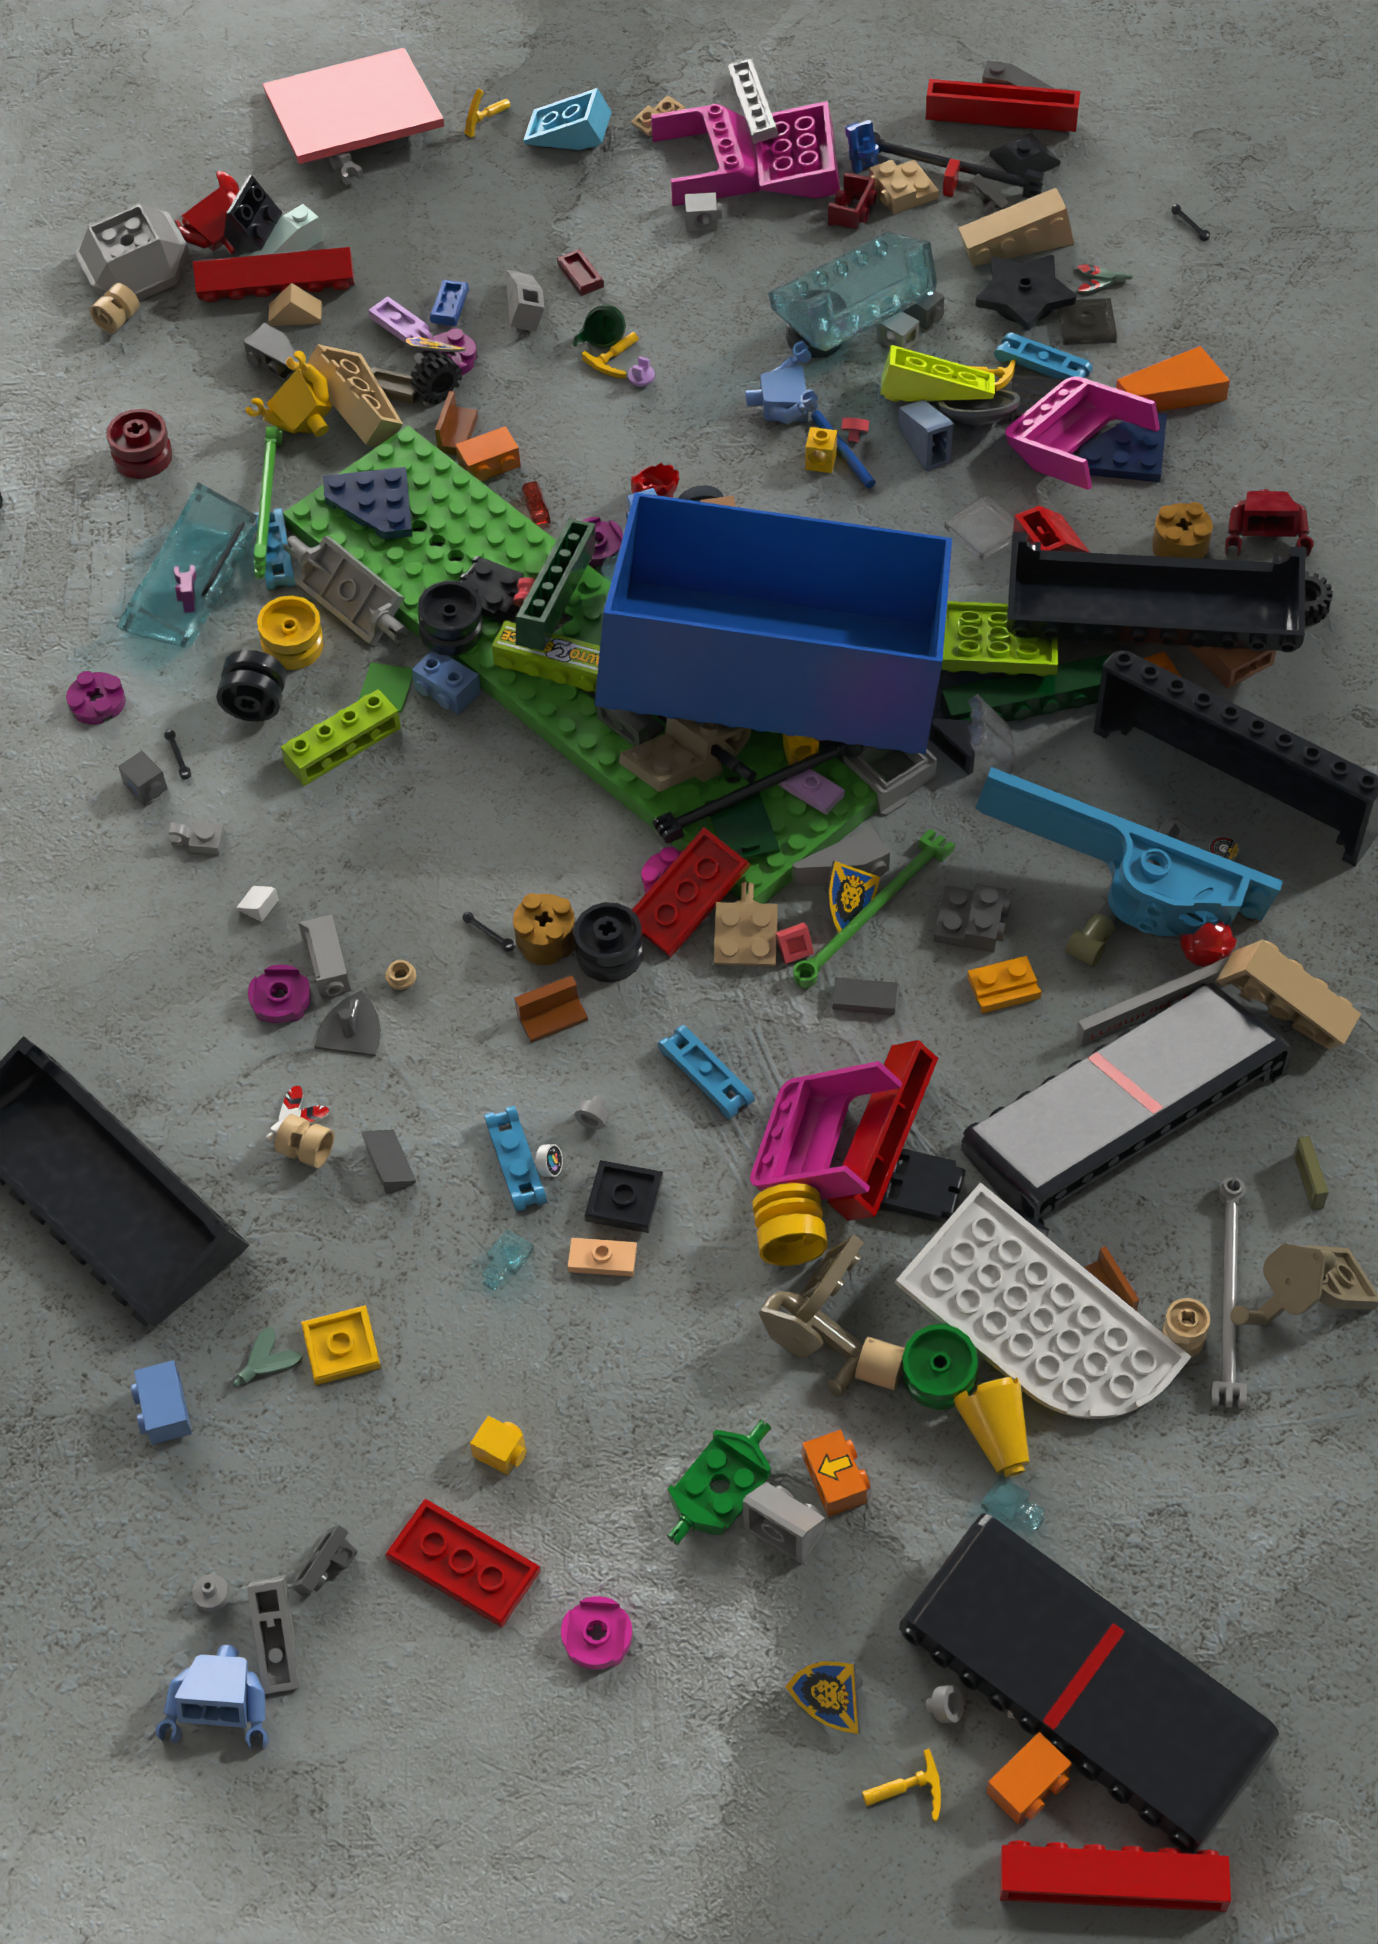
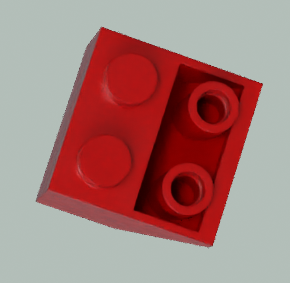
(1049, 529)

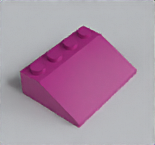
(803, 154)

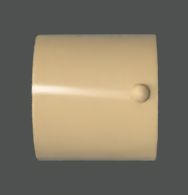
(880, 1363)

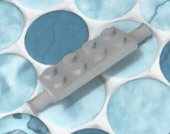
(348, 589)

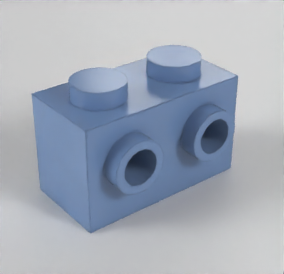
(446, 681)
(162, 1402)

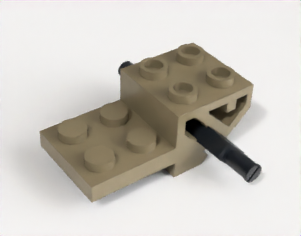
(687, 752)

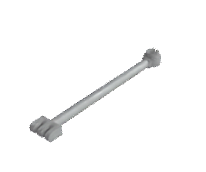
(1228, 1386)

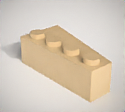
(1019, 230)
(356, 394)
(1290, 993)

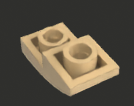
(643, 119)

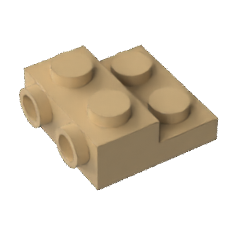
(902, 185)

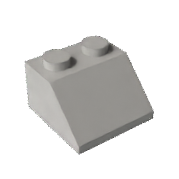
(783, 1521)

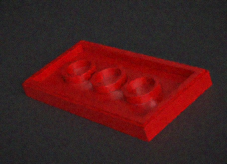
(688, 891)
(463, 1562)

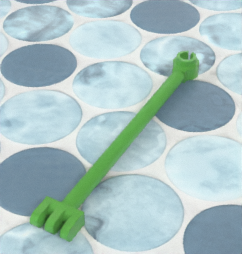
(272, 439)
(930, 849)

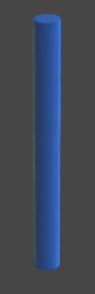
(845, 452)

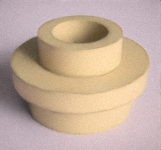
(398, 968)

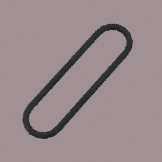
(220, 563)

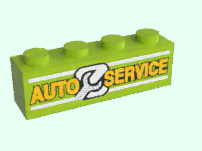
(562, 660)

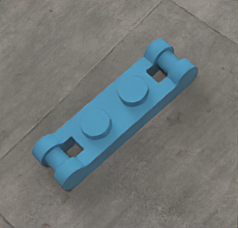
(1041, 357)
(276, 557)
(706, 1071)
(515, 1159)

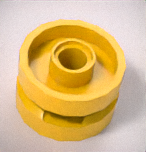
(291, 631)

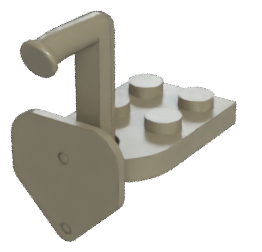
(1310, 1275)
(807, 1327)

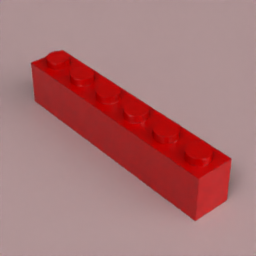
(1002, 105)
(273, 273)
(886, 1128)
(1115, 1877)

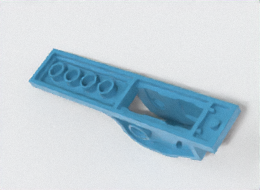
(1139, 892)

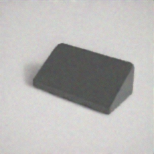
(388, 1159)

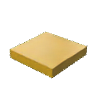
(340, 1345)

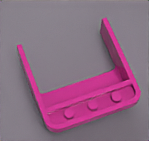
(730, 143)
(1069, 418)
(807, 1128)

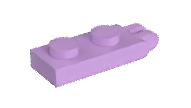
(398, 320)

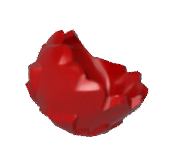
(661, 478)
(1208, 944)

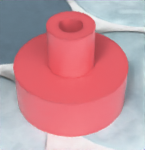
(854, 427)

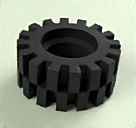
(435, 377)
(1321, 594)

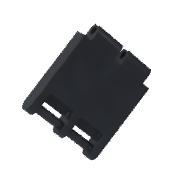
(494, 585)
(924, 1186)

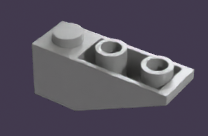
(524, 300)

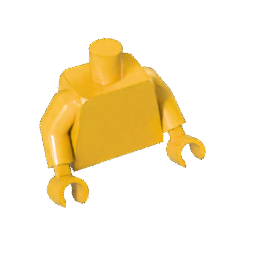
(299, 402)

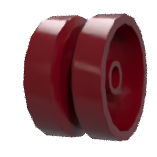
(139, 443)

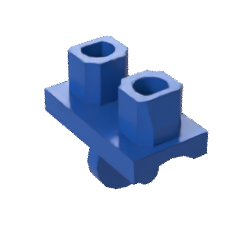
(862, 145)

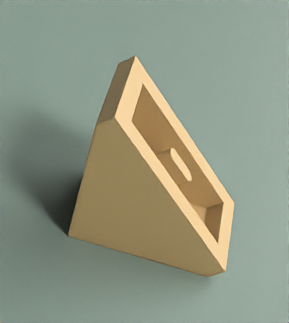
(294, 307)

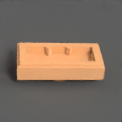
(602, 1257)

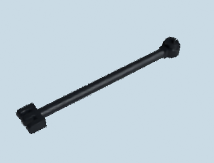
(1031, 183)
(671, 828)

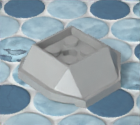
(133, 249)

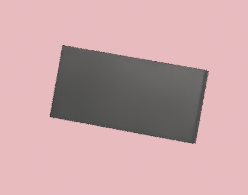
(865, 996)

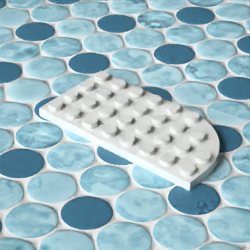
(1039, 1313)

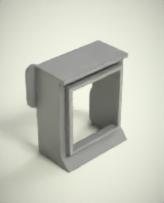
(892, 794)

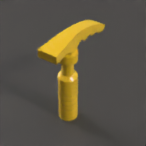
(475, 116)
(615, 350)
(1005, 374)
(900, 1786)

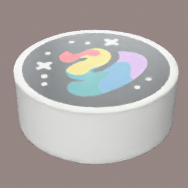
(549, 1160)

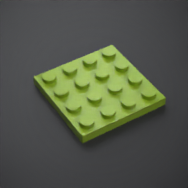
(980, 642)

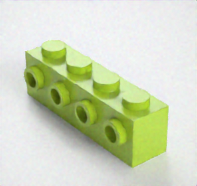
(341, 737)

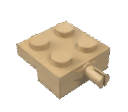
(745, 931)

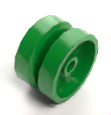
(957, 1363)

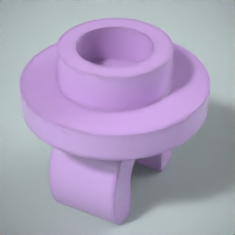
(642, 373)

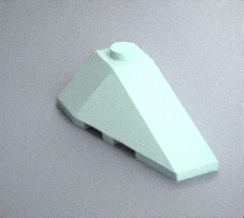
(293, 233)

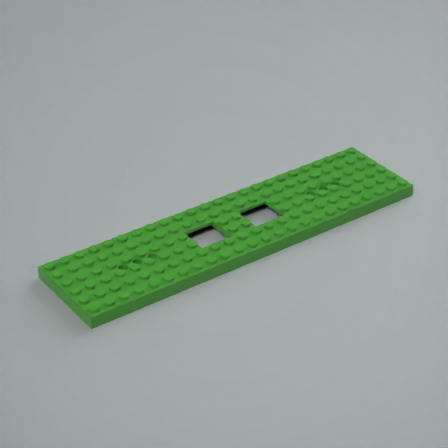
(480, 523)

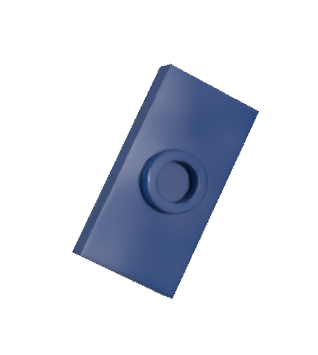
(449, 302)

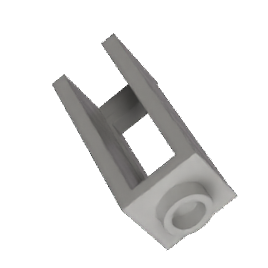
(325, 955)

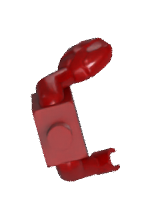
(206, 220)

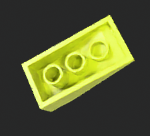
(921, 376)

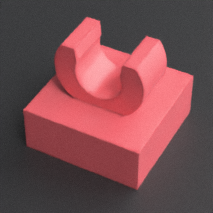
(794, 943)

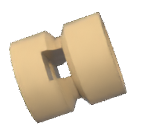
(114, 308)
(306, 1141)
(1187, 1325)

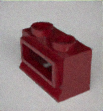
(854, 188)

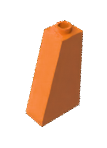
(1179, 381)

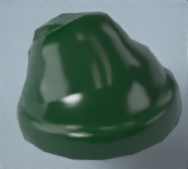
(602, 327)

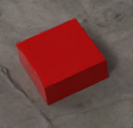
(951, 177)

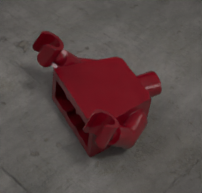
(1268, 515)

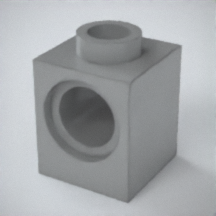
(702, 211)
(899, 331)

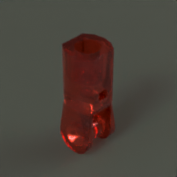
(535, 503)

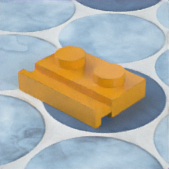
(1004, 984)

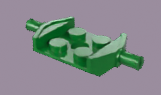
(726, 1458)

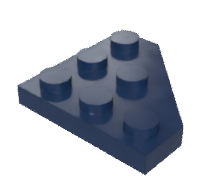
(1127, 452)
(373, 499)

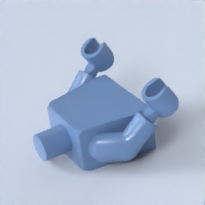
(784, 390)
(216, 1693)

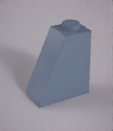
(927, 433)

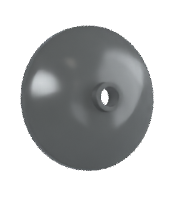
(981, 411)

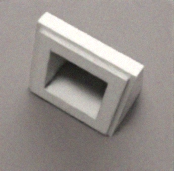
(258, 902)

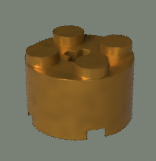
(1182, 531)
(544, 928)

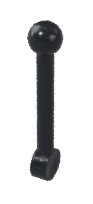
(1204, 234)
(184, 771)
(507, 944)

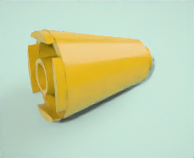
(997, 1423)

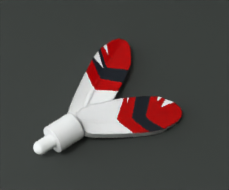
(292, 1105)

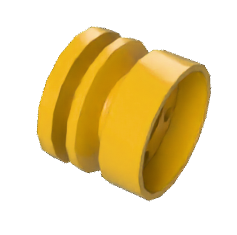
(789, 1224)

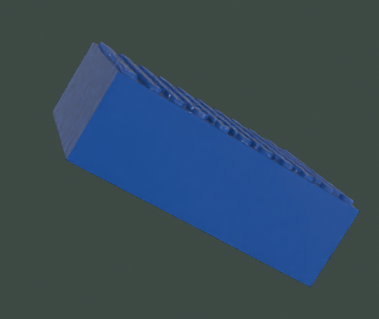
(775, 623)

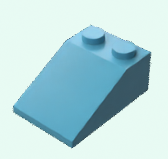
(570, 123)

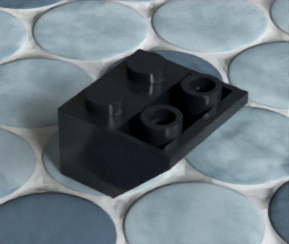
(251, 218)

